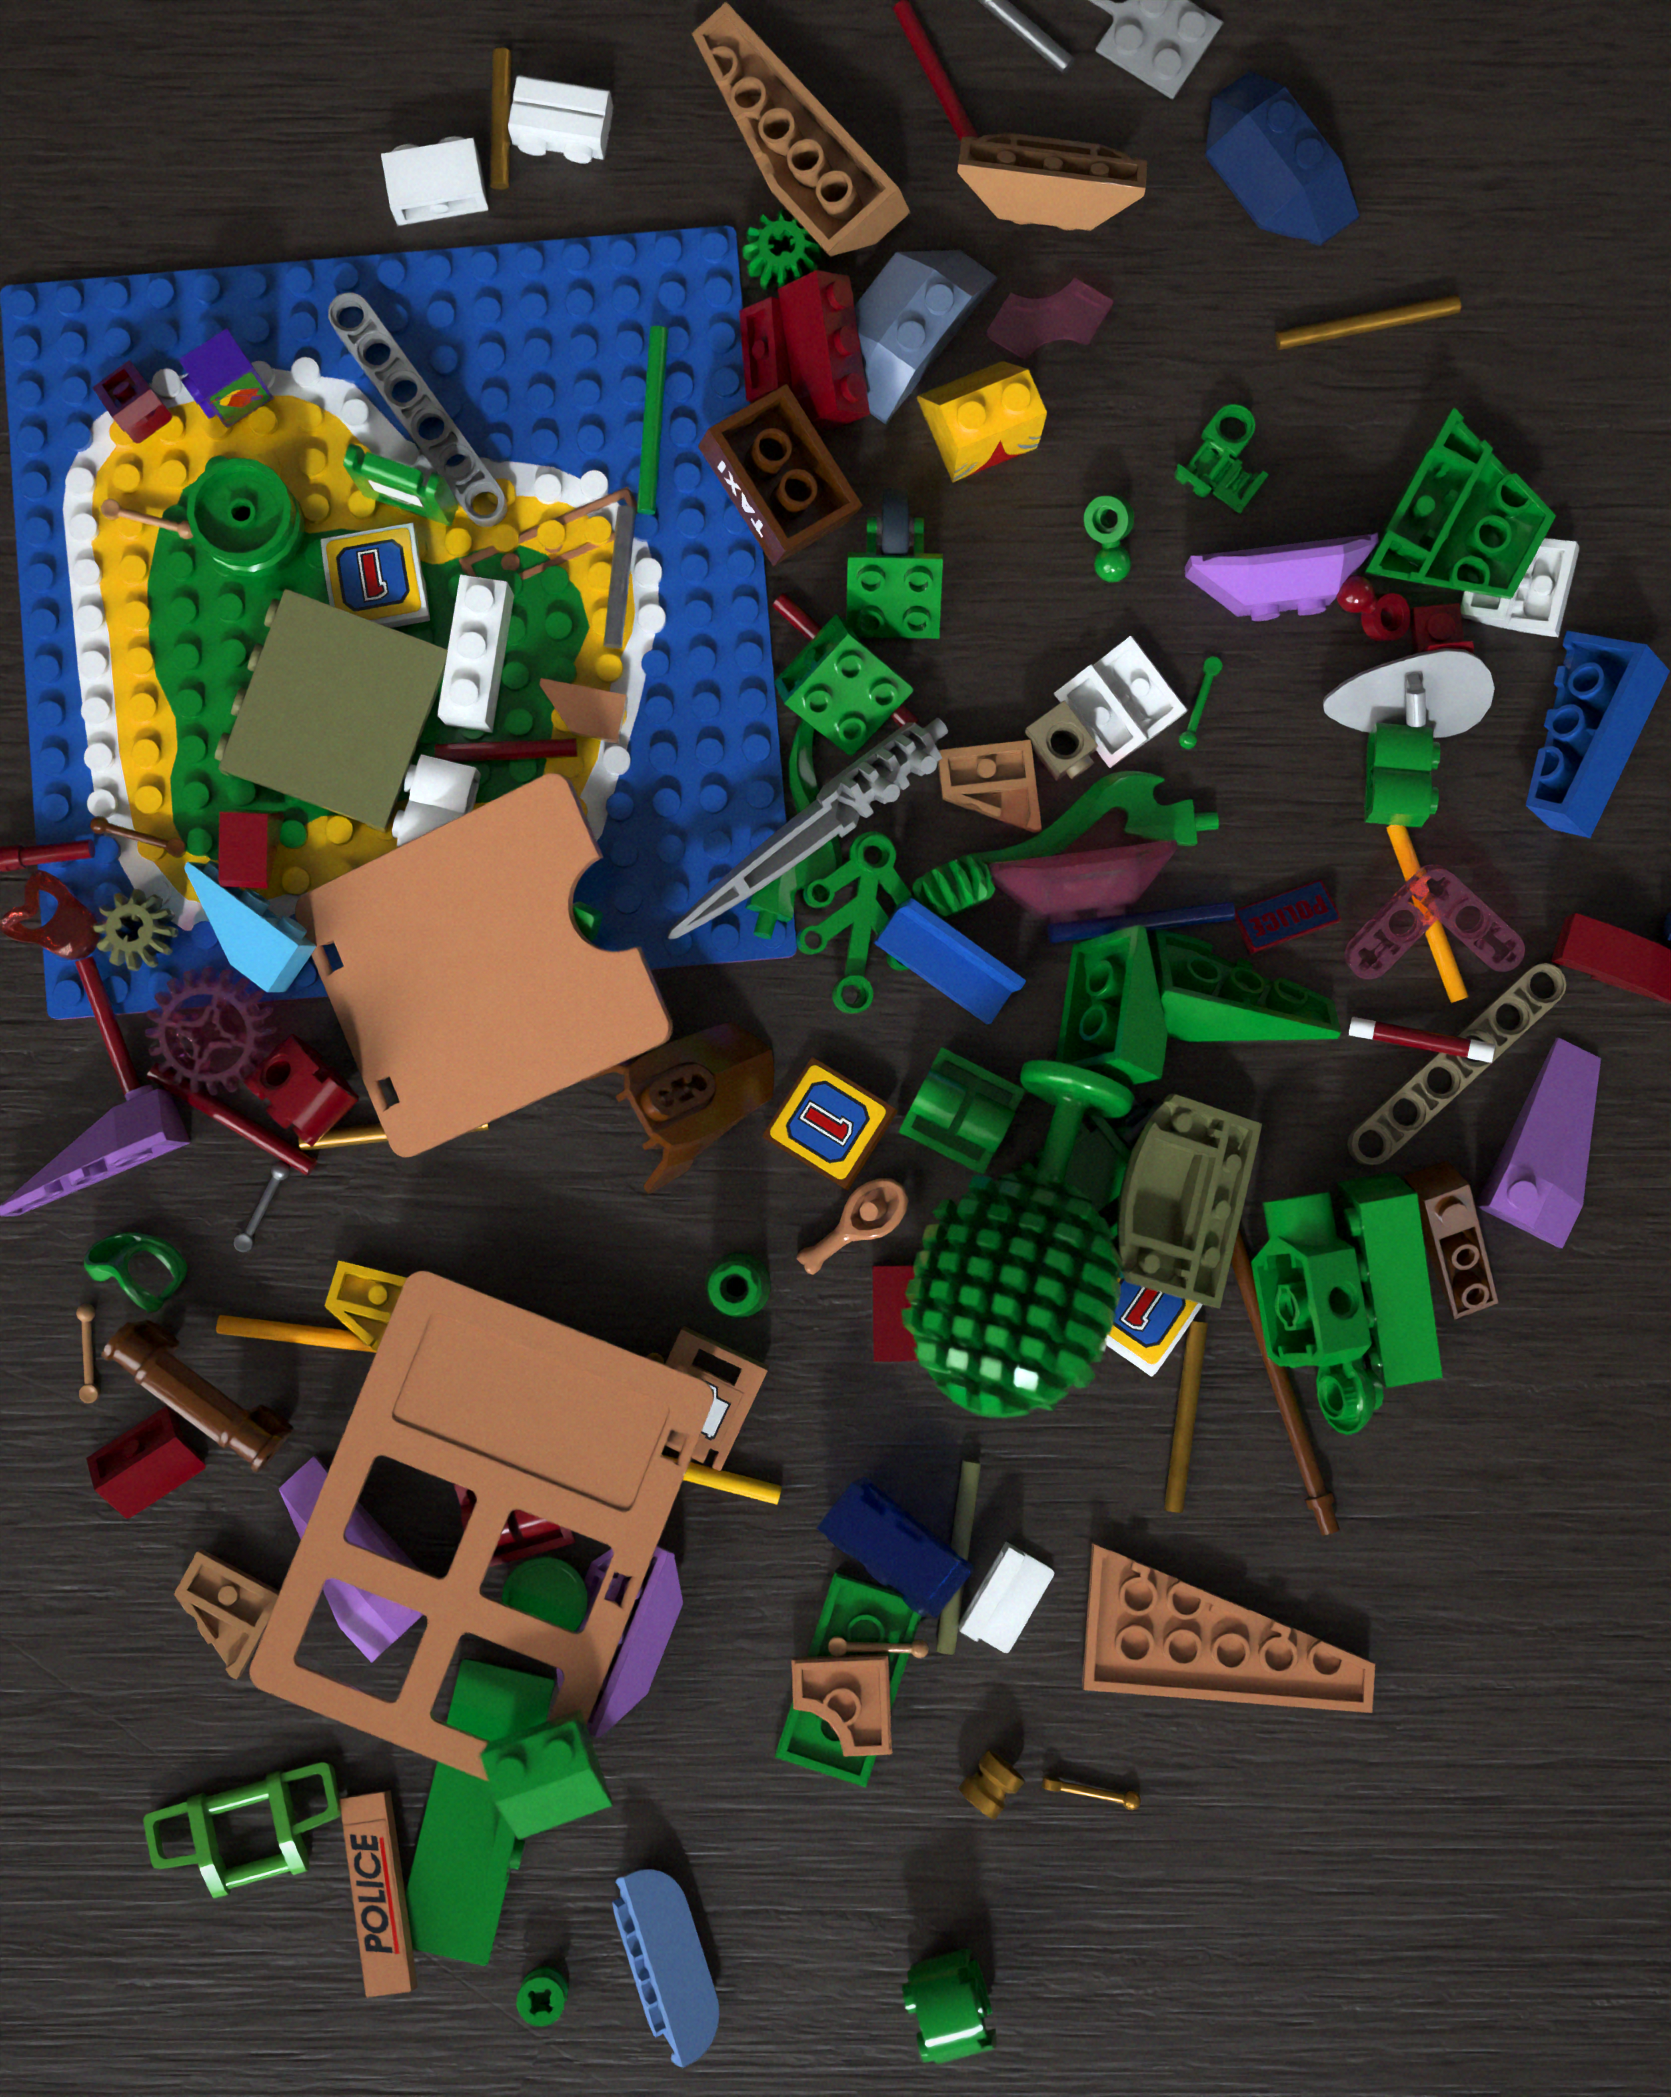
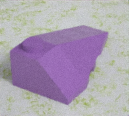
(1546, 1156)

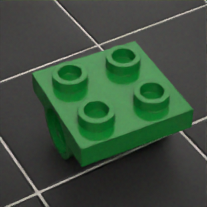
(962, 1111)

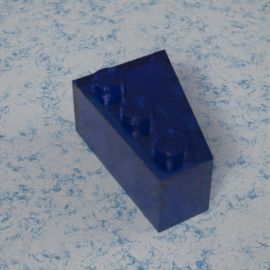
(895, 1547)

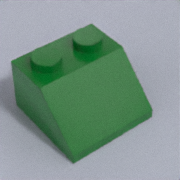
(545, 1775)

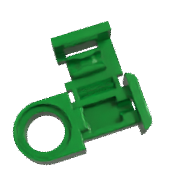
(1222, 469)

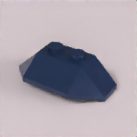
(1278, 161)

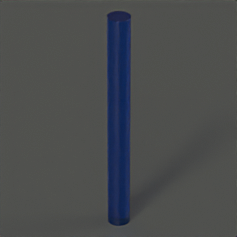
(1150, 920)

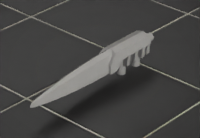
(835, 811)

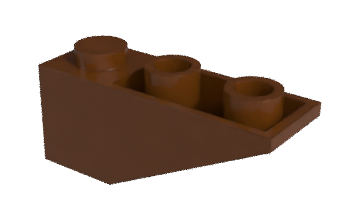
(1453, 1238)

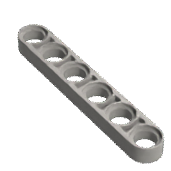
(418, 409)

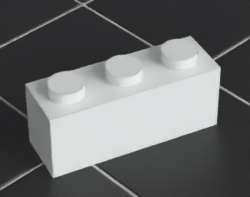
(476, 653)

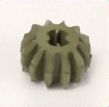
(120, 925)

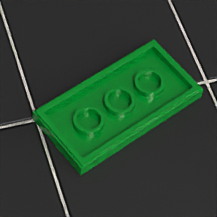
(858, 1614)

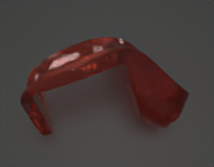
(68, 931)

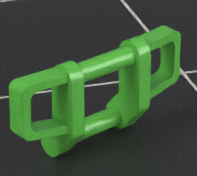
(288, 1831)

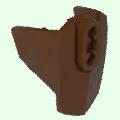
(695, 1092)

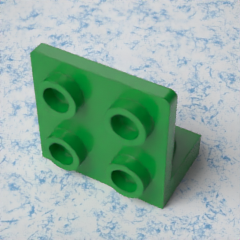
(841, 687)

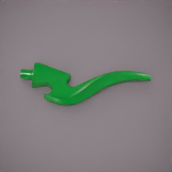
(1123, 790)
(777, 898)

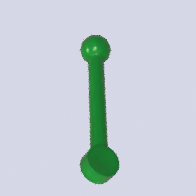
(1211, 668)

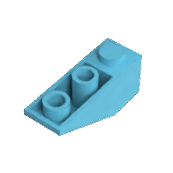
(251, 936)

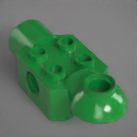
(1316, 1307)

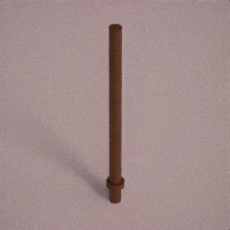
(1319, 1497)

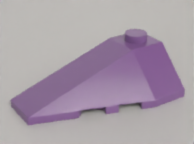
(118, 1141)
(363, 1616)

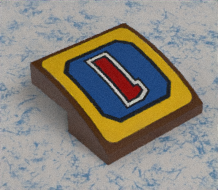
(830, 1123)

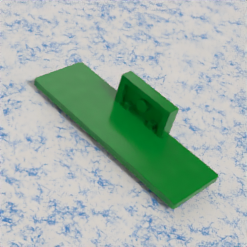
(464, 1837)

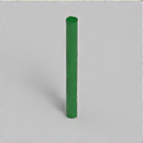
(652, 420)

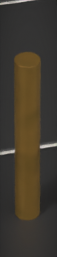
(500, 118)

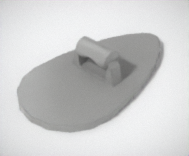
(1427, 689)

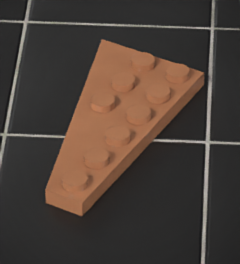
(1184, 1642)

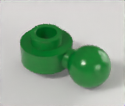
(1112, 561)

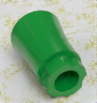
(754, 1276)

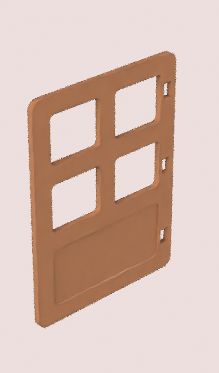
(527, 1424)

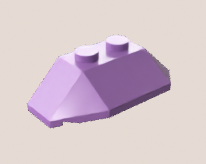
(1280, 576)
(641, 1640)

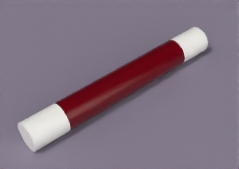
(1422, 1039)

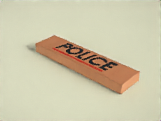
(378, 1893)

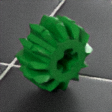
(776, 237)
(955, 886)

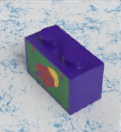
(223, 379)

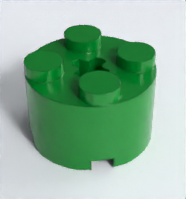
(949, 2006)

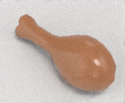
(867, 1215)

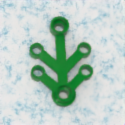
(861, 912)

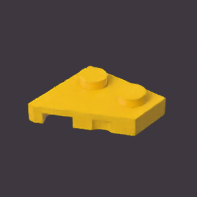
(364, 1300)

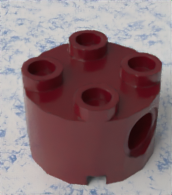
(302, 1089)

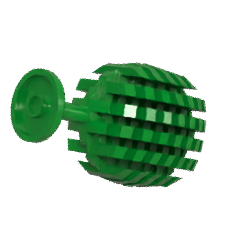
(1022, 1269)

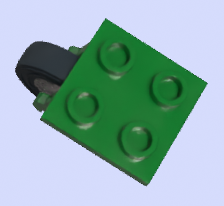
(894, 591)

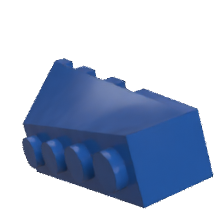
(1592, 729)

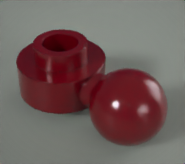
(1359, 596)

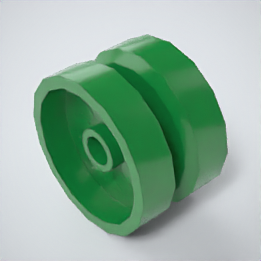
(245, 517)

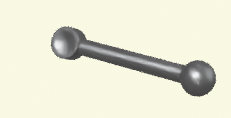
(245, 1241)

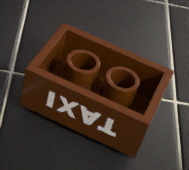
(779, 474)

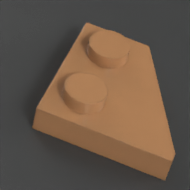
(993, 782)
(227, 1607)

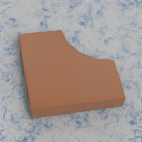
(850, 1696)

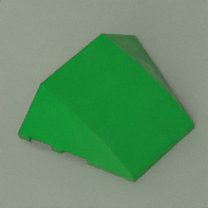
(1462, 519)

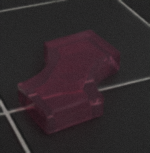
(1069, 315)

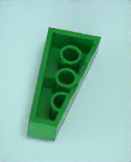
(1390, 1250)

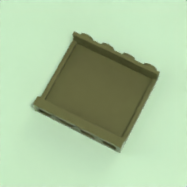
(332, 709)

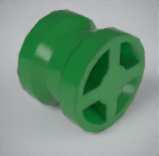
(549, 1986)

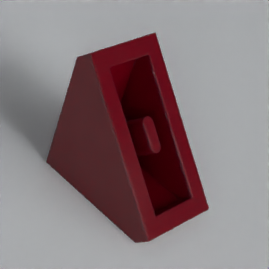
(248, 846)

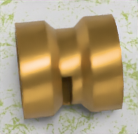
(988, 1788)

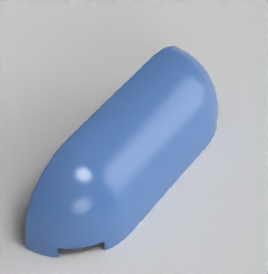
(667, 1962)

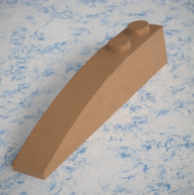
(797, 143)

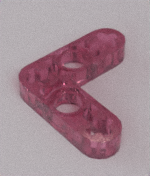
(1443, 908)

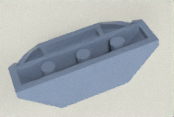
(912, 318)

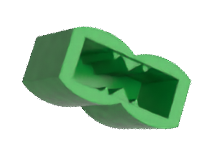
(1400, 775)

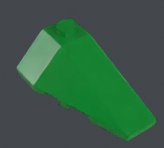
(1228, 1001)

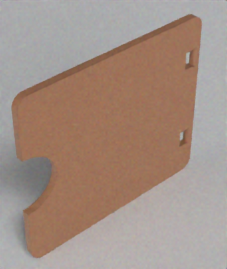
(474, 970)

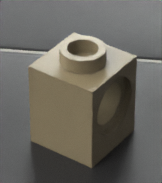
(1055, 722)

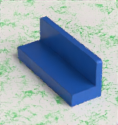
(948, 960)

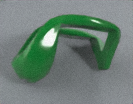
(111, 1258)

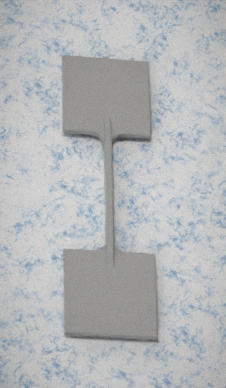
(1157, 39)

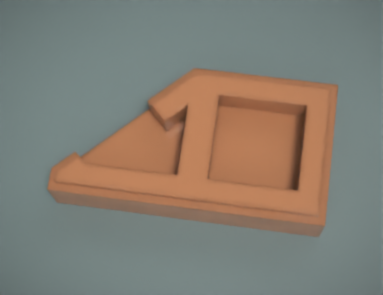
(587, 710)

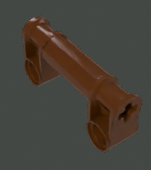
(147, 1353)

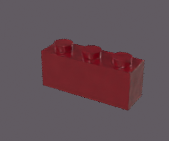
(824, 349)

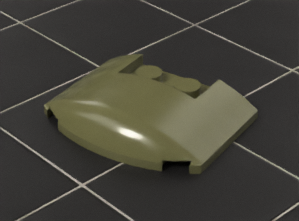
(1185, 1199)

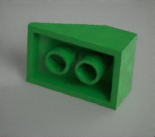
(1114, 1009)

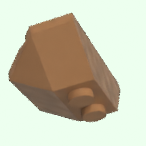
(1050, 179)

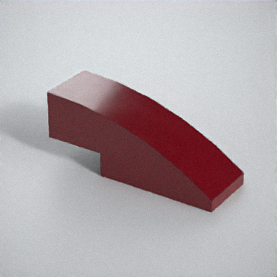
(1615, 957)

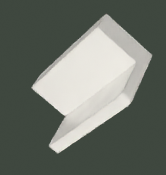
(1006, 1598)

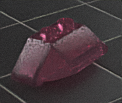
(1082, 881)

